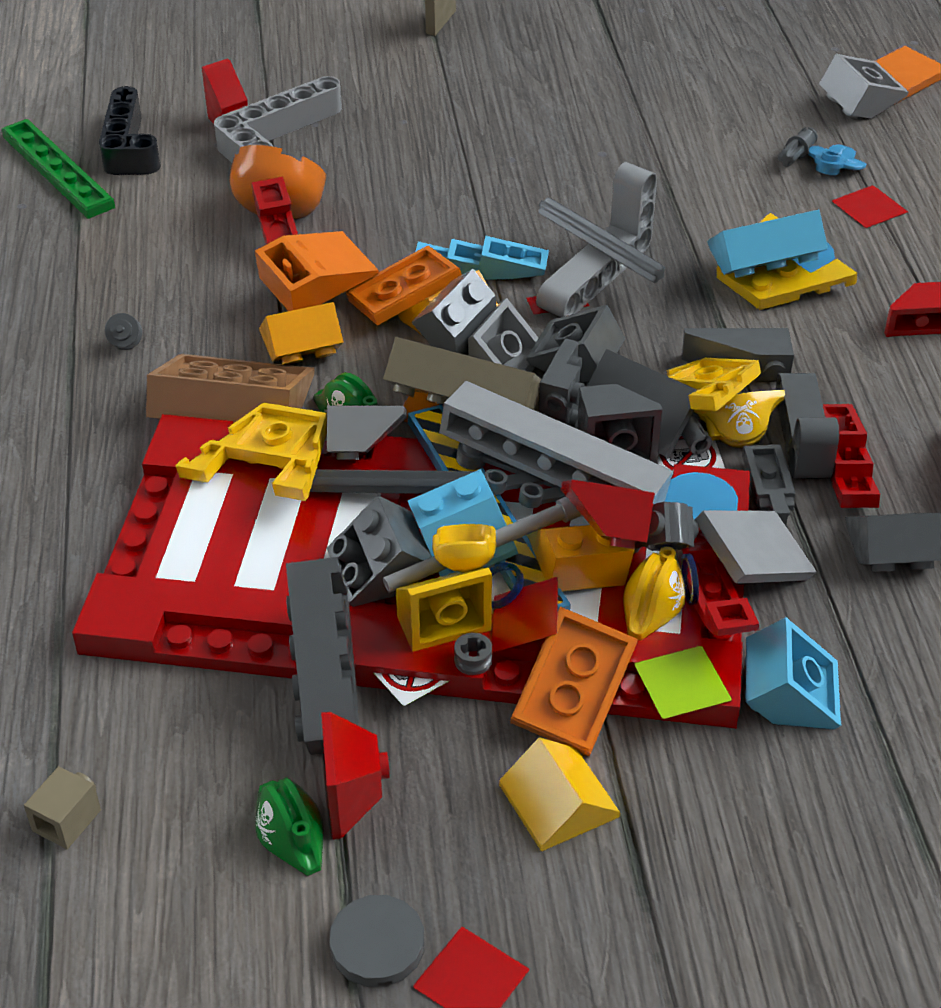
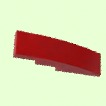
(853, 464)

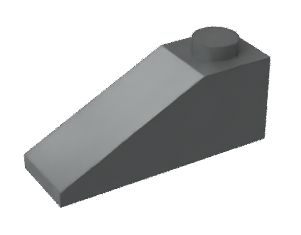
(767, 345)

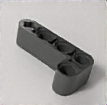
(808, 435)

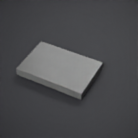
(755, 546)

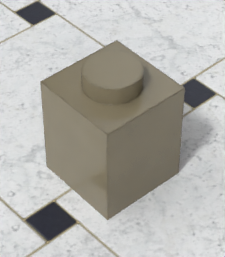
(63, 807)

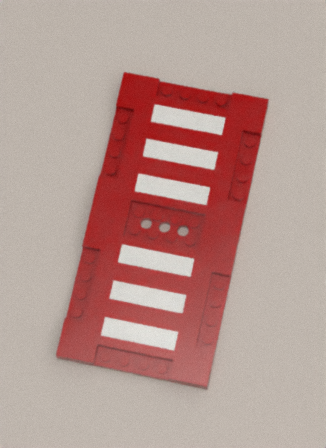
(207, 581)

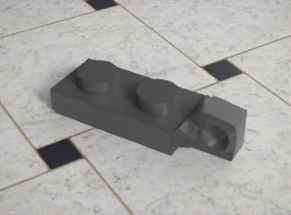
(770, 479)

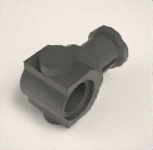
(671, 527)

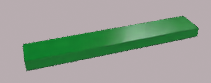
(58, 168)

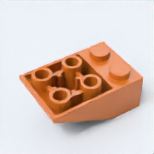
(312, 268)

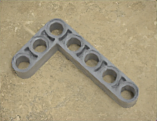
(277, 115)
(592, 269)

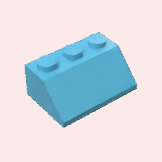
(769, 244)

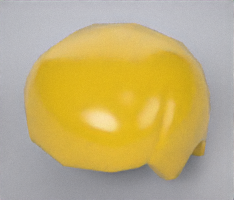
(464, 546)

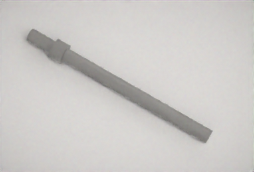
(563, 510)

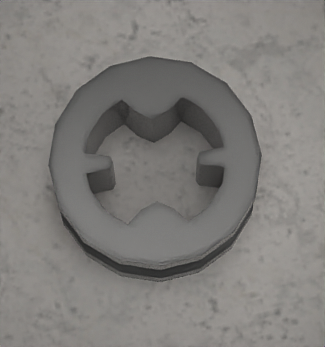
(469, 664)

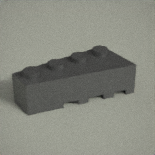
(321, 647)

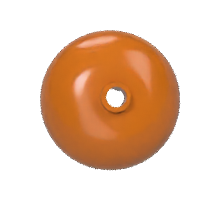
(260, 162)

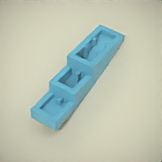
(495, 258)

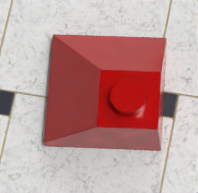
(612, 510)
(352, 771)

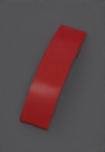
(273, 208)
(718, 601)

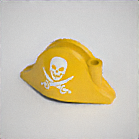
(742, 418)
(653, 594)

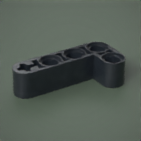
(120, 144)

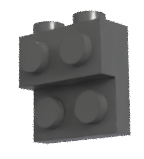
(561, 385)

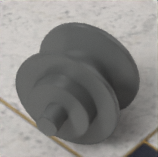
(123, 331)

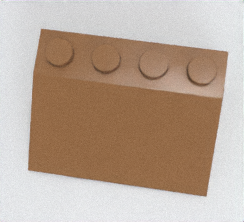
(223, 387)

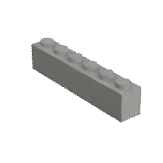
(544, 444)

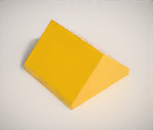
(556, 793)

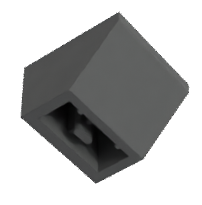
(376, 545)

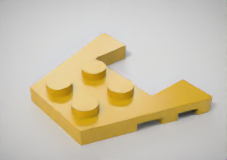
(786, 284)
(715, 380)
(272, 437)

